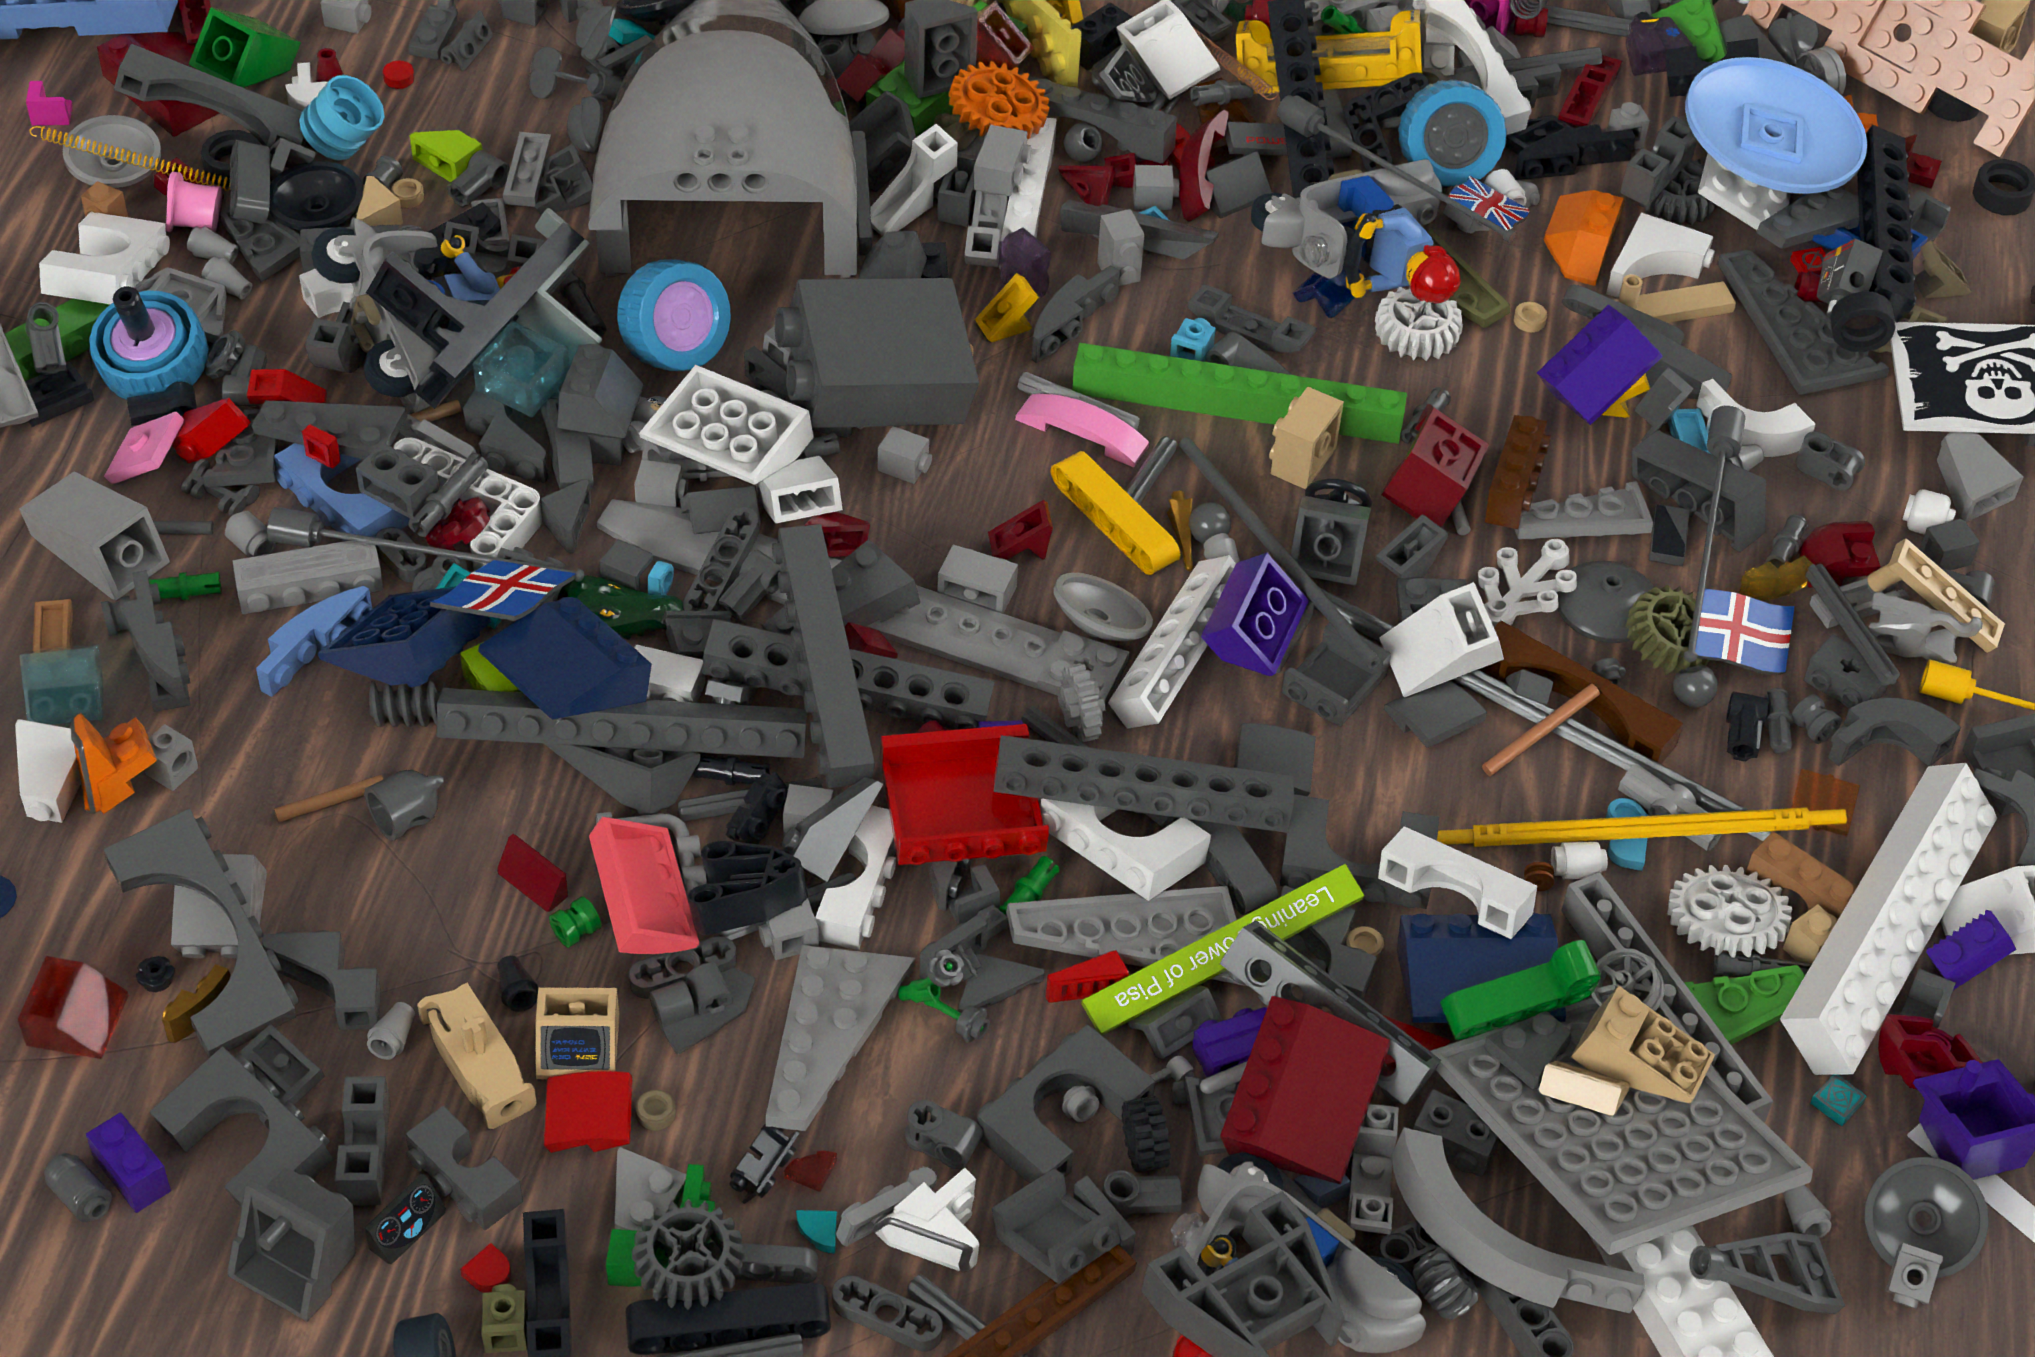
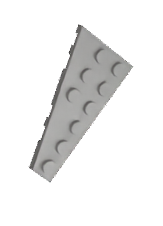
(1123, 922)

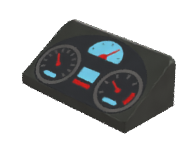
(404, 1220)

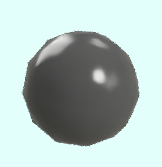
(1083, 142)
(1208, 521)
(1695, 686)

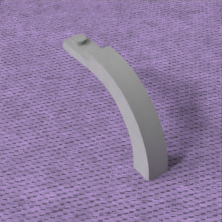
(1491, 1250)

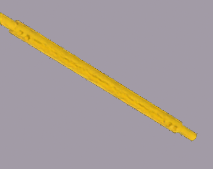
(1642, 827)

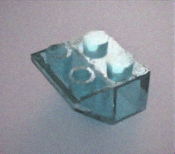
(62, 684)

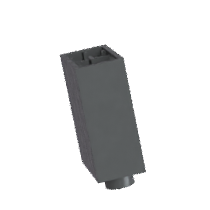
(878, 352)

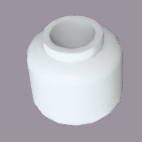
(1927, 510)

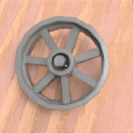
(1825, 65)
(1626, 980)

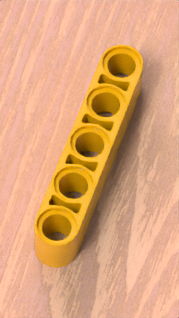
(1115, 513)

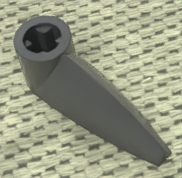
(1239, 352)

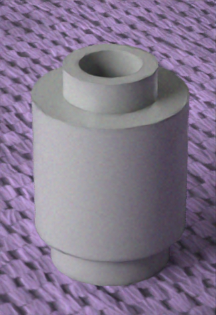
(249, 534)

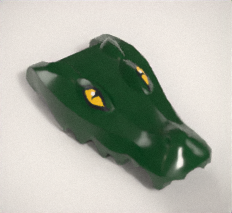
(621, 607)

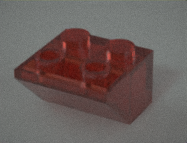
(999, 39)
(71, 1009)

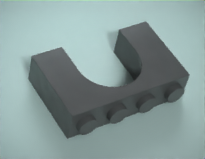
(1310, 855)
(1082, 1059)
(227, 1088)

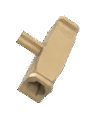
(477, 1055)

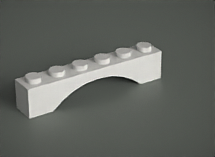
(1460, 26)
(1026, 198)

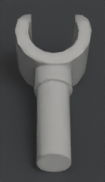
(1177, 1068)

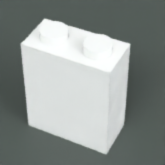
(800, 491)

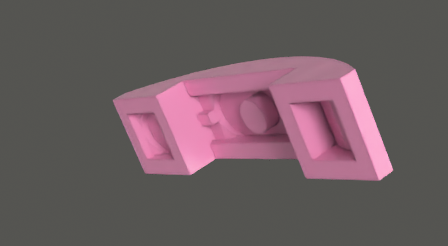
(1087, 421)

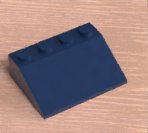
(404, 639)
(569, 660)
(1456, 953)

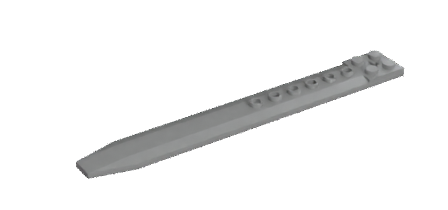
(936, 625)

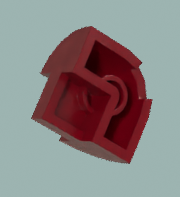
(1842, 549)
(1918, 1050)

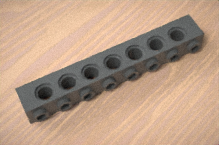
(871, 671)
(1144, 784)

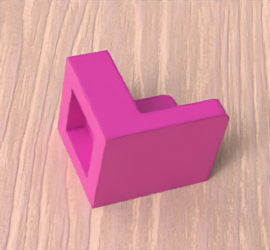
(45, 109)

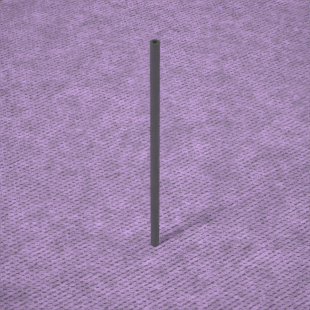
(1281, 554)

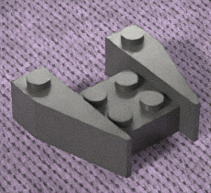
(1256, 1298)

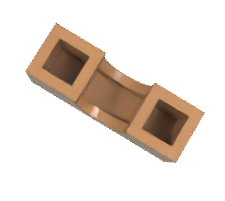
(1802, 873)

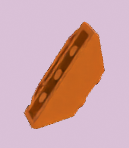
(1583, 233)

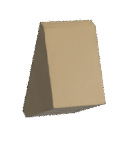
(379, 205)

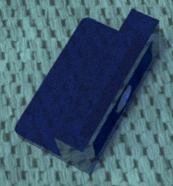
(1330, 293)

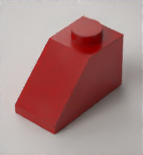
(208, 429)

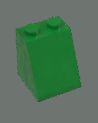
(242, 49)

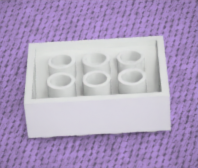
(730, 426)

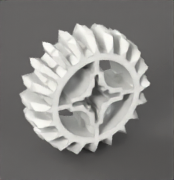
(1417, 326)

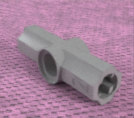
(1663, 799)

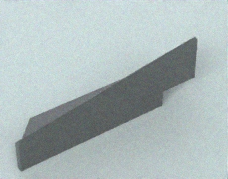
(1160, 234)

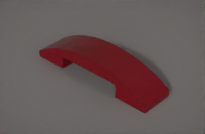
(1194, 189)

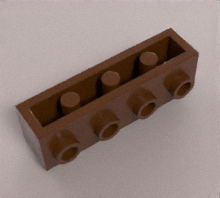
(1517, 471)

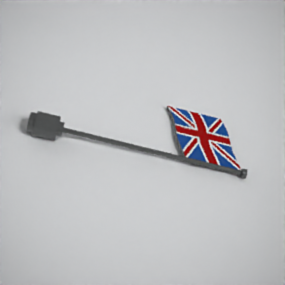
(1471, 197)

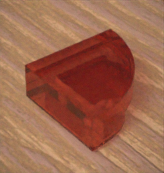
(812, 1169)

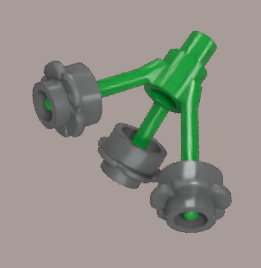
(947, 970)

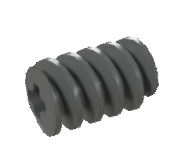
(404, 704)

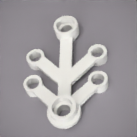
(1554, 557)

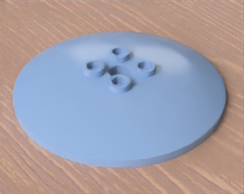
(1814, 129)

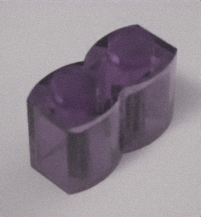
(1026, 257)

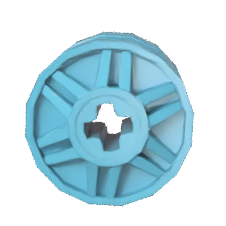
(341, 117)

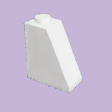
(46, 770)

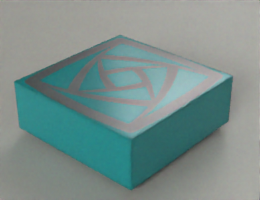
(1838, 1099)

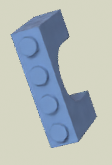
(344, 512)

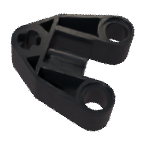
(744, 886)

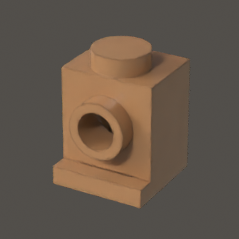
(104, 199)

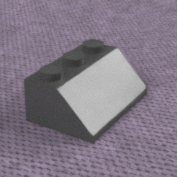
(938, 44)
(598, 393)

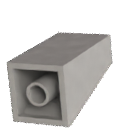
(96, 533)

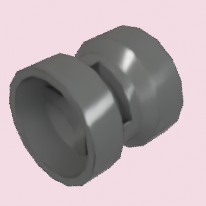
(1816, 719)

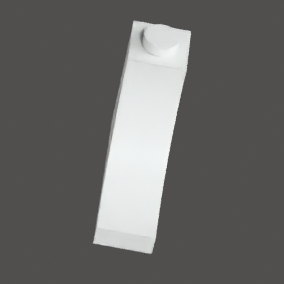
(1659, 249)

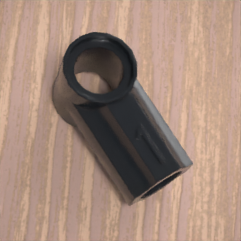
(176, 397)
(1746, 719)

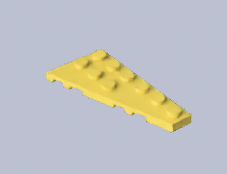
(1053, 40)

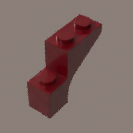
(869, 69)

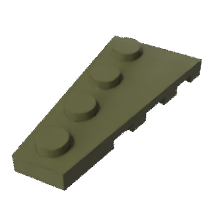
(1475, 296)

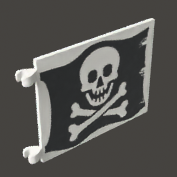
(1965, 377)

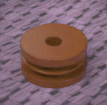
(1540, 874)

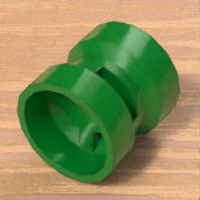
(574, 922)

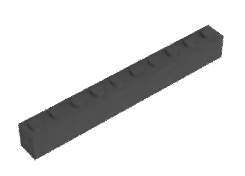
(635, 726)

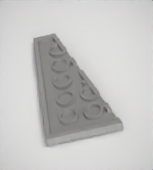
(829, 1018)

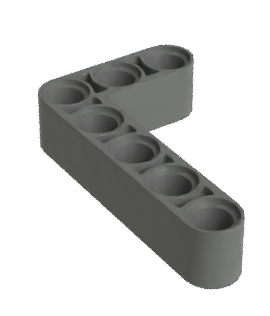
(1509, 1309)

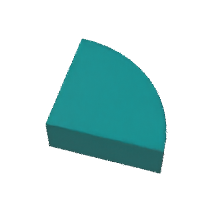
(818, 1228)

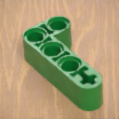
(1521, 995)

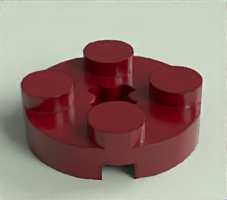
(463, 523)

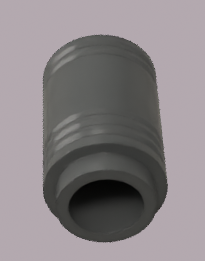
(77, 1187)

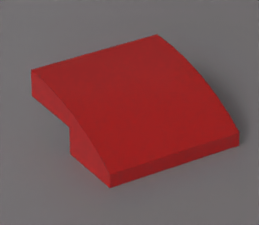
(588, 1110)

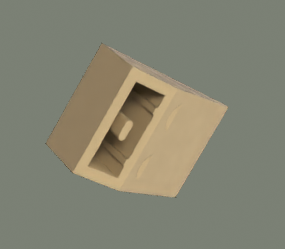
(1643, 1049)

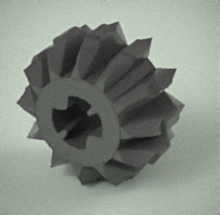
(1445, 1284)

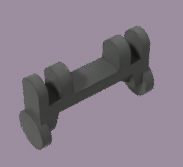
(230, 500)

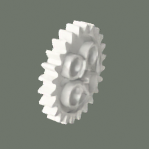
(1729, 911)

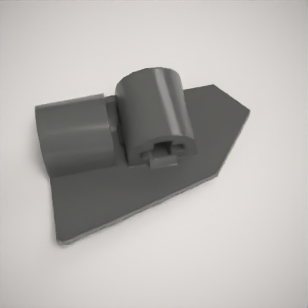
(701, 1004)

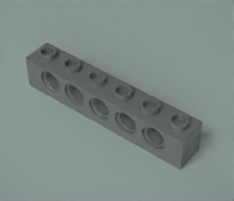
(1288, 966)

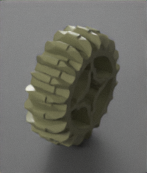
(1662, 627)

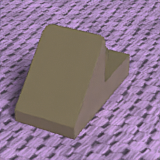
(1940, 275)

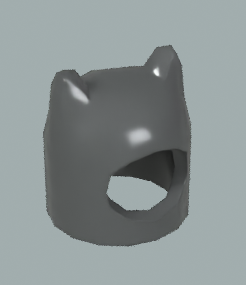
(403, 801)

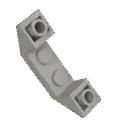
(1371, 1171)

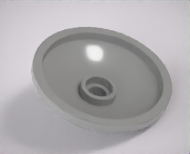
(843, 16)
(115, 131)
(1102, 607)

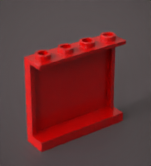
(945, 799)

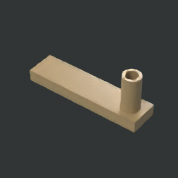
(1677, 303)
(1937, 589)

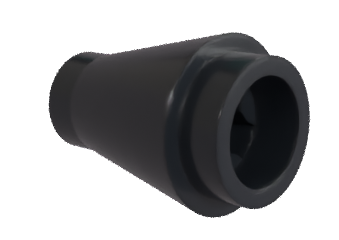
(516, 985)

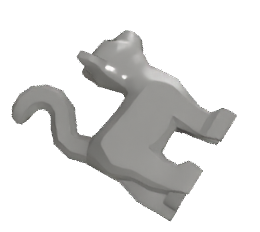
(1907, 625)

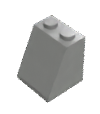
(202, 925)

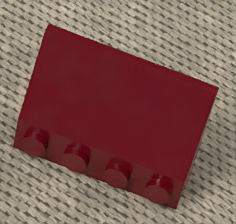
(169, 114)
(1305, 1090)

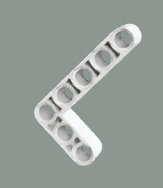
(512, 505)

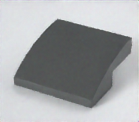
(1436, 713)
(1278, 752)

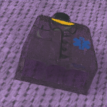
(1649, 40)

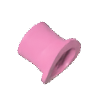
(192, 204)

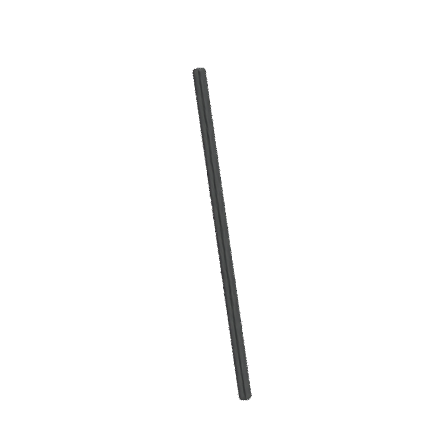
(1535, 712)

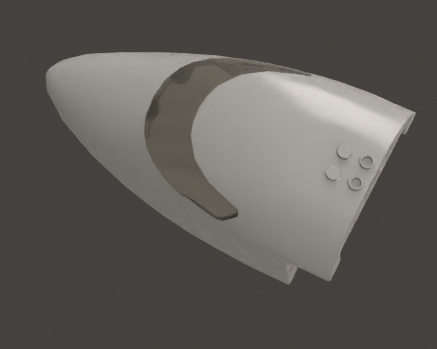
(727, 111)

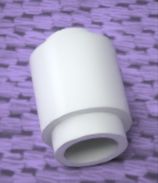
(1505, 183)
(1578, 859)

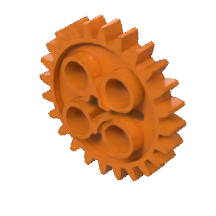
(998, 98)

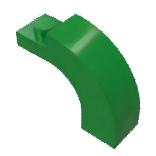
(619, 1258)

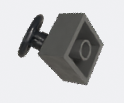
(1332, 531)

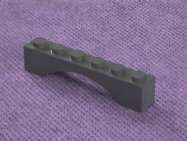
(155, 77)
(1141, 130)

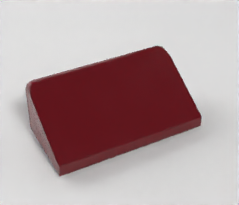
(532, 874)

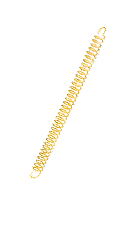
(127, 156)

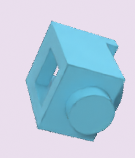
(1194, 335)

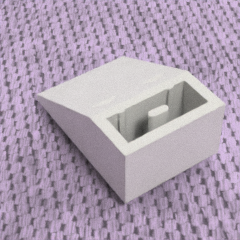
(1167, 48)
(1442, 641)
(2008, 896)

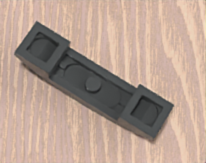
(1263, 332)

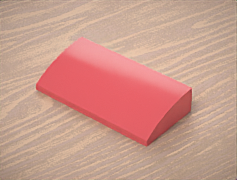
(642, 887)

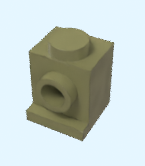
(504, 1319)

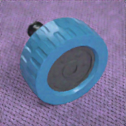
(1454, 129)

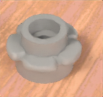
(1080, 1103)

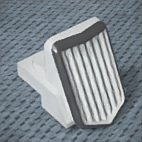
(934, 1224)

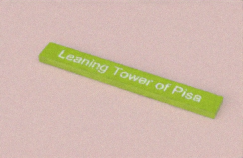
(1201, 959)

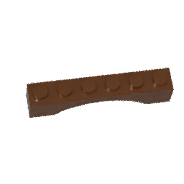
(1626, 715)

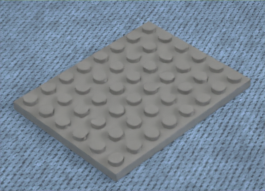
(1634, 1171)

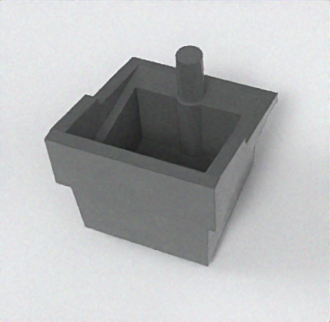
(292, 1242)

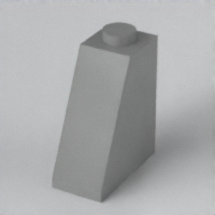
(1976, 474)

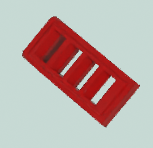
(1085, 978)

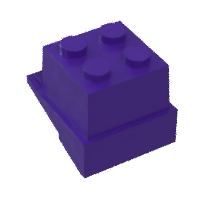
(1978, 1118)

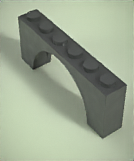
(180, 856)

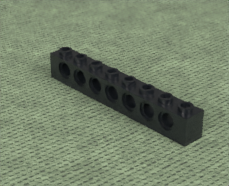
(1290, 39)
(1886, 217)

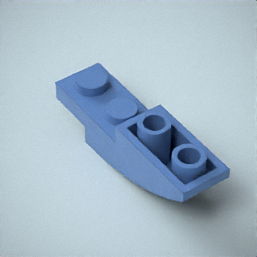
(308, 633)

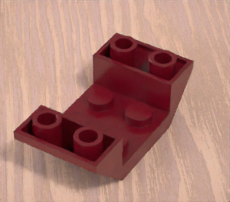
(1435, 468)

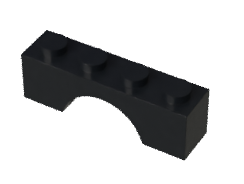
(547, 1284)

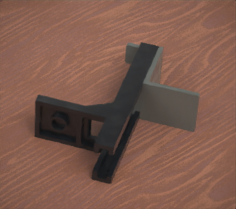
(522, 300)

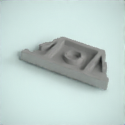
(202, 295)

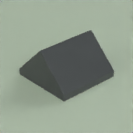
(1237, 184)

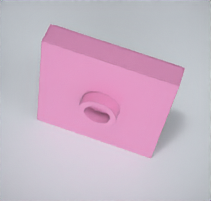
(144, 448)

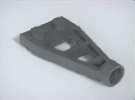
(1804, 1255)

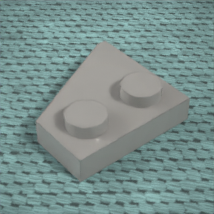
(642, 1188)

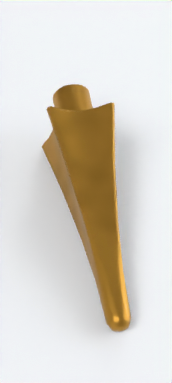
(1179, 517)

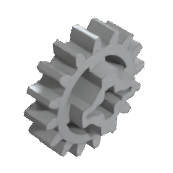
(1081, 702)

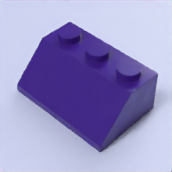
(1599, 364)
(1255, 616)

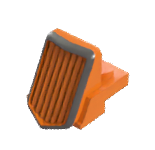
(109, 762)

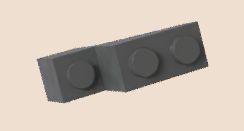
(503, 442)
(319, 963)
(1345, 964)

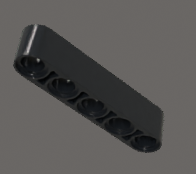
(734, 1318)

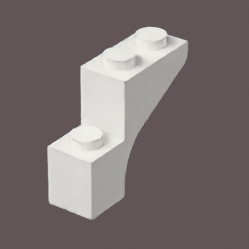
(912, 190)
(324, 295)

